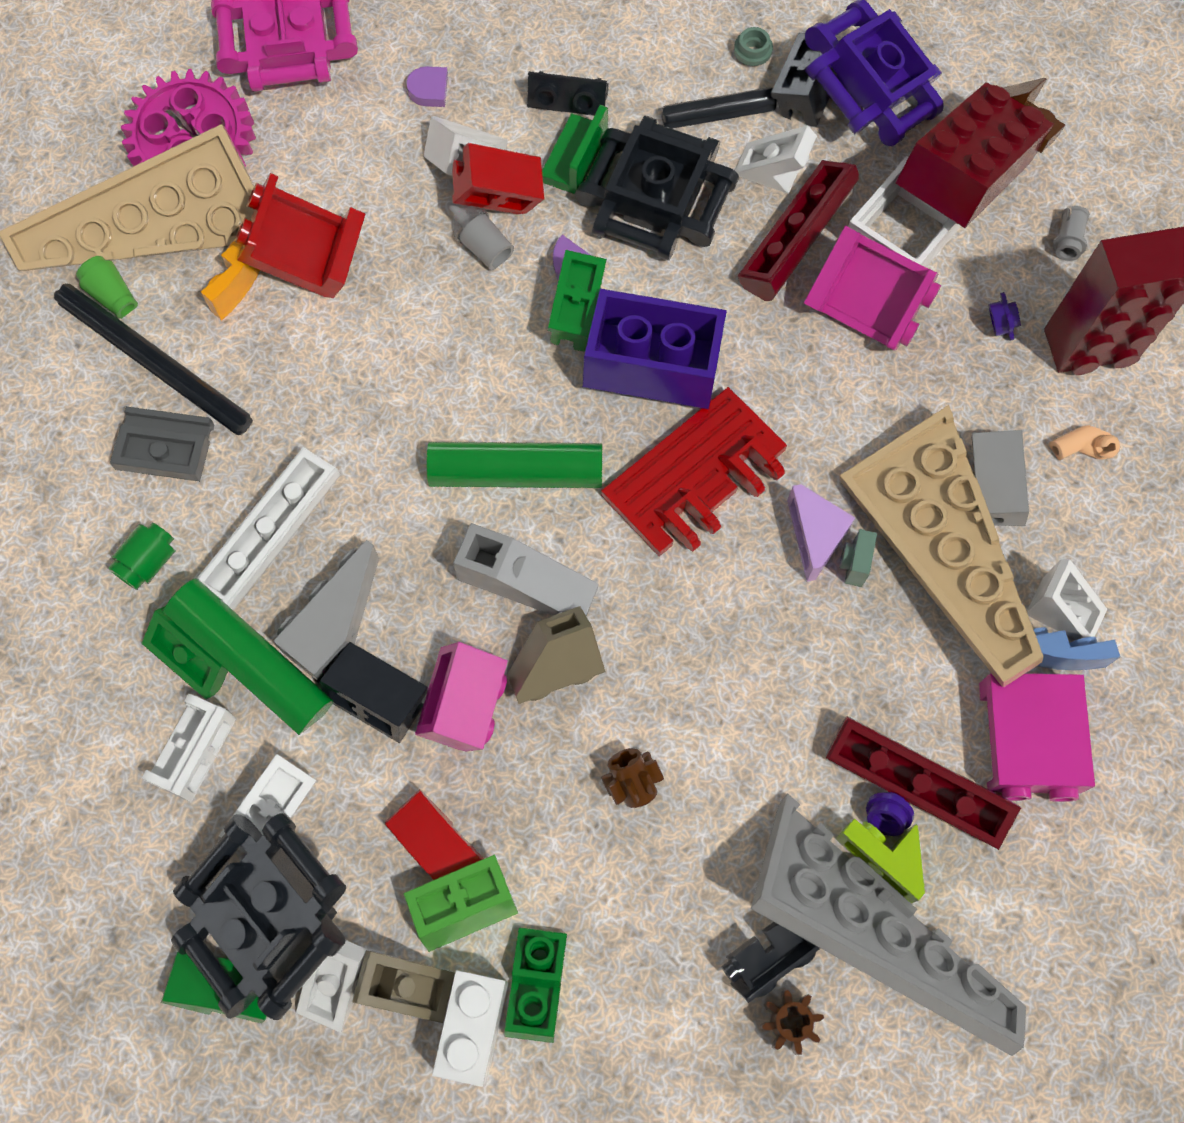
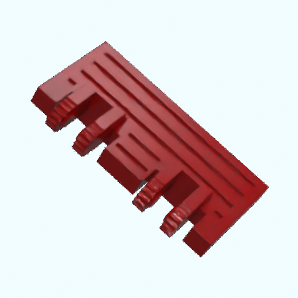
(692, 470)

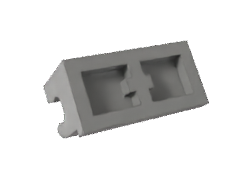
(1002, 475)

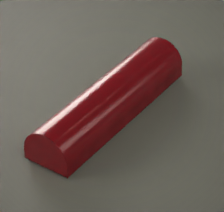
(798, 228)
(923, 782)

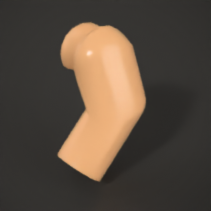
(1087, 441)

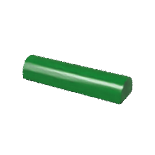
(514, 464)
(247, 656)

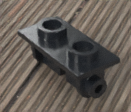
(566, 93)
(757, 970)

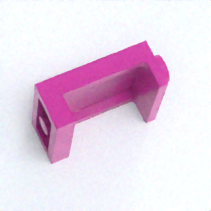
(873, 289)
(1039, 736)

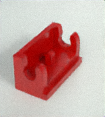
(497, 179)

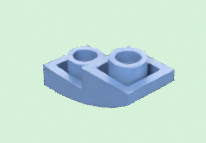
(1077, 655)

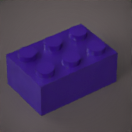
(653, 348)

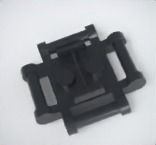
(656, 186)
(263, 913)

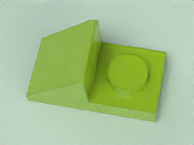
(898, 866)

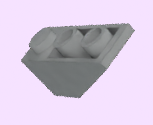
(520, 573)
(331, 616)

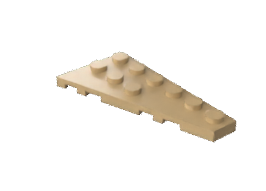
(159, 207)
(939, 525)

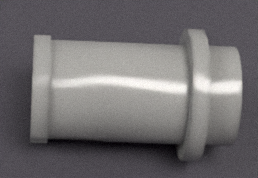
(1071, 241)

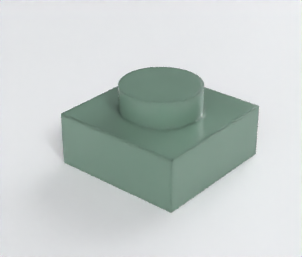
(858, 557)

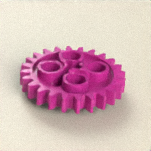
(214, 106)

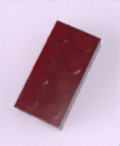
(974, 153)
(1119, 302)

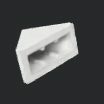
(1067, 602)

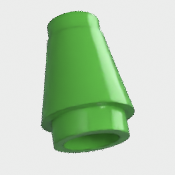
(106, 285)

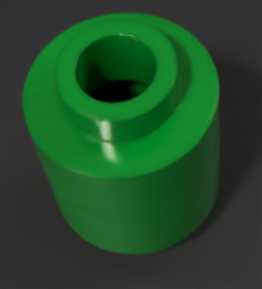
(142, 555)

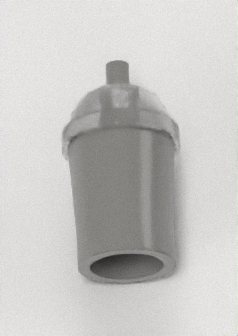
(480, 235)

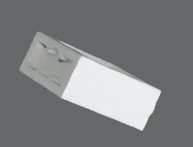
(879, 202)

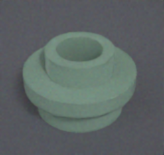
(756, 38)

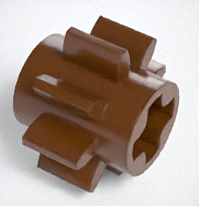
(632, 778)
(802, 1032)

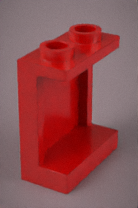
(298, 239)

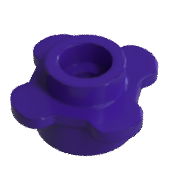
(1004, 316)

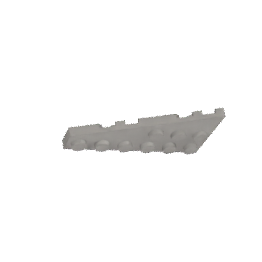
(871, 926)

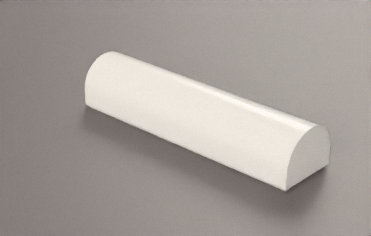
(268, 527)

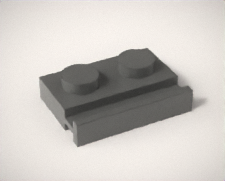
(162, 444)

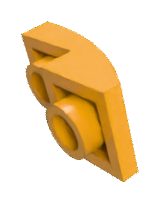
(231, 286)

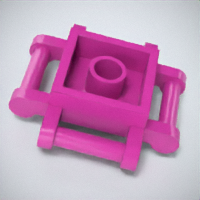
(282, 39)

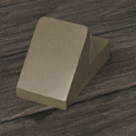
(403, 987)

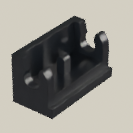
(796, 88)
(374, 691)

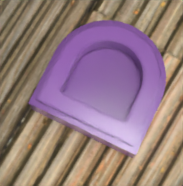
(428, 86)

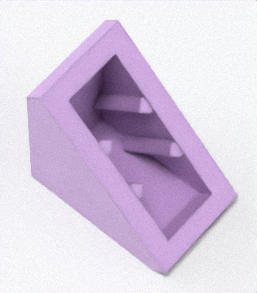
(817, 528)

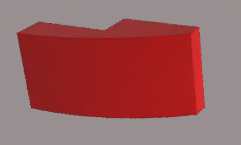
(431, 837)

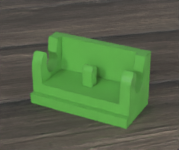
(460, 903)

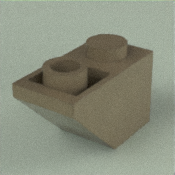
(555, 656)

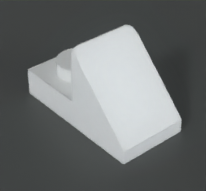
(777, 158)
(331, 988)

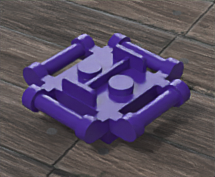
(875, 70)

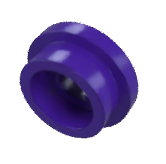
(889, 813)

